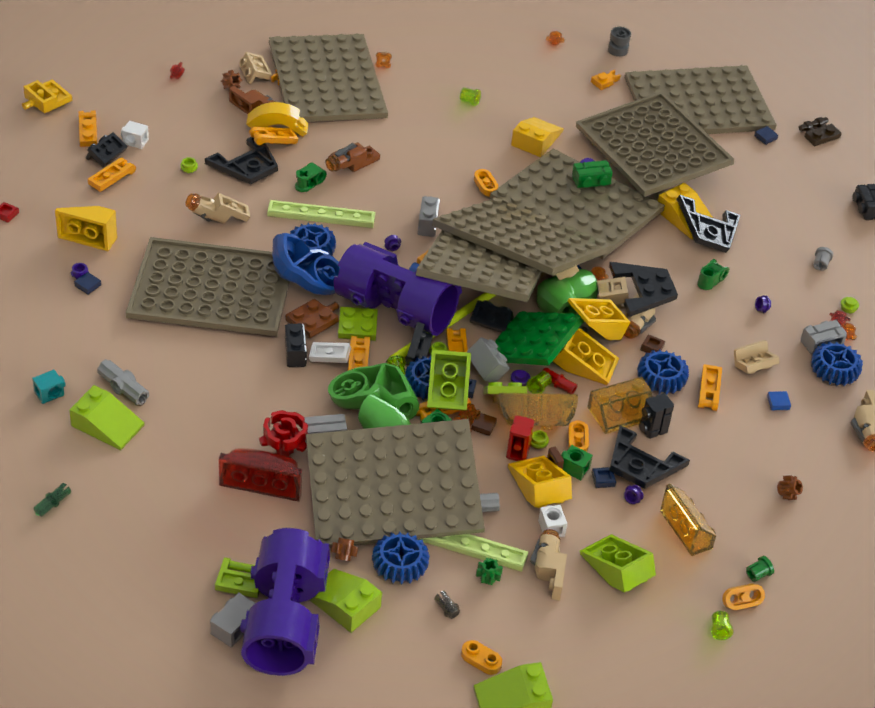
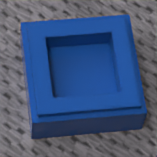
(779, 400)

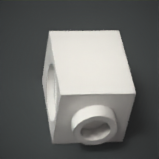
(135, 134)
(553, 518)

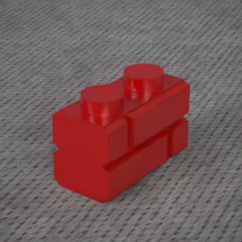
(520, 438)

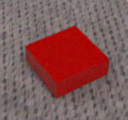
(8, 212)

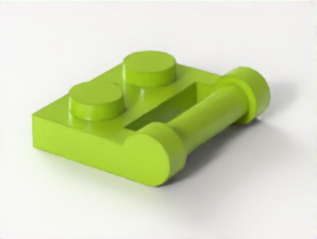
(235, 581)

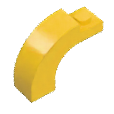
(277, 113)

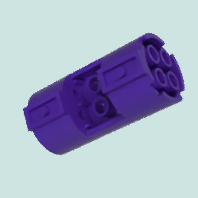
(374, 277)
(279, 630)

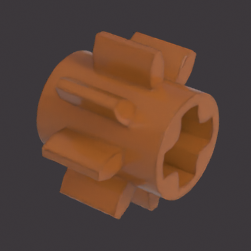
(231, 79)
(790, 487)
(344, 549)

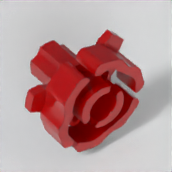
(285, 436)

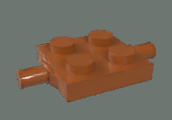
(314, 316)

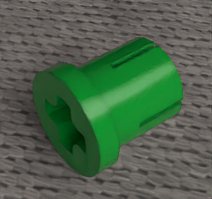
(760, 569)

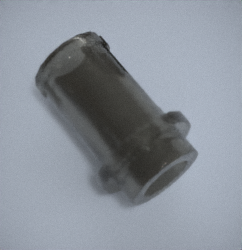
(450, 608)

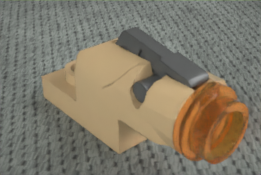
(218, 208)
(639, 322)
(865, 420)
(549, 561)

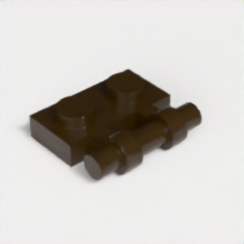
(823, 132)

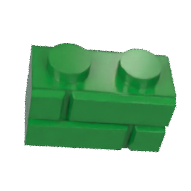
(592, 174)

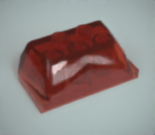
(261, 473)

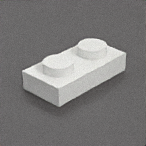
(329, 352)

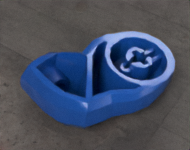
(304, 265)

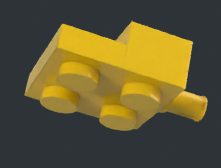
(45, 96)

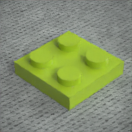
(357, 322)
(496, 387)

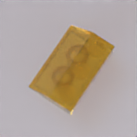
(619, 404)
(687, 521)

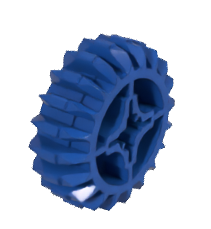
(316, 237)
(836, 363)
(420, 368)
(663, 371)
(407, 566)

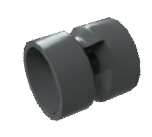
(619, 41)

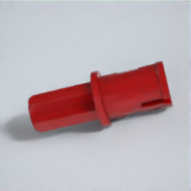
(561, 382)

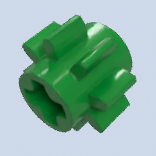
(489, 571)

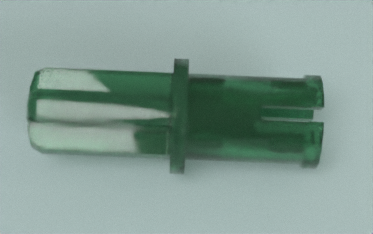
(52, 500)

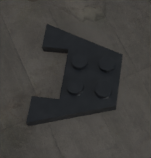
(248, 166)
(708, 230)
(651, 283)
(640, 466)

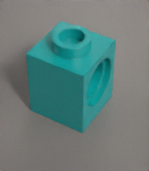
(48, 386)

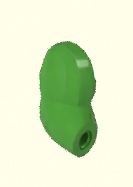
(554, 293)
(381, 380)
(378, 413)

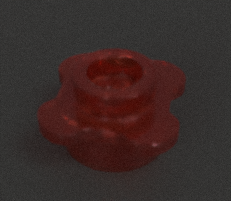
(177, 71)
(840, 317)

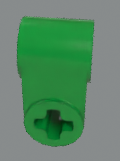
(309, 177)
(711, 275)

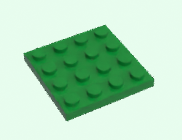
(537, 337)

